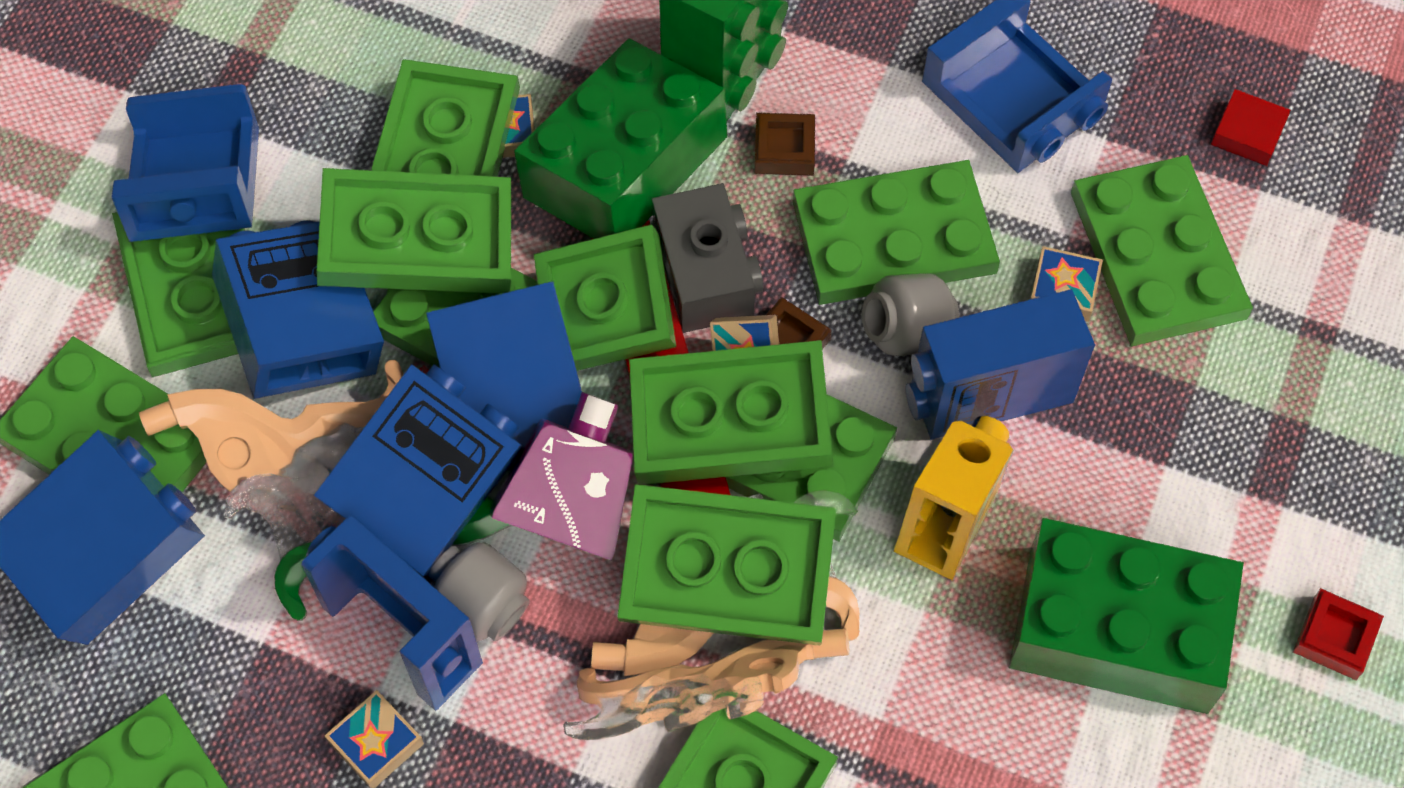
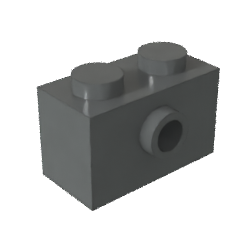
(706, 256)

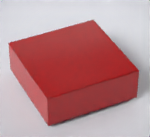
(1250, 127)
(1338, 634)

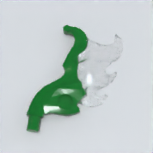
(300, 517)

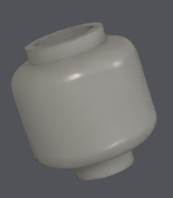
(902, 307)
(482, 587)

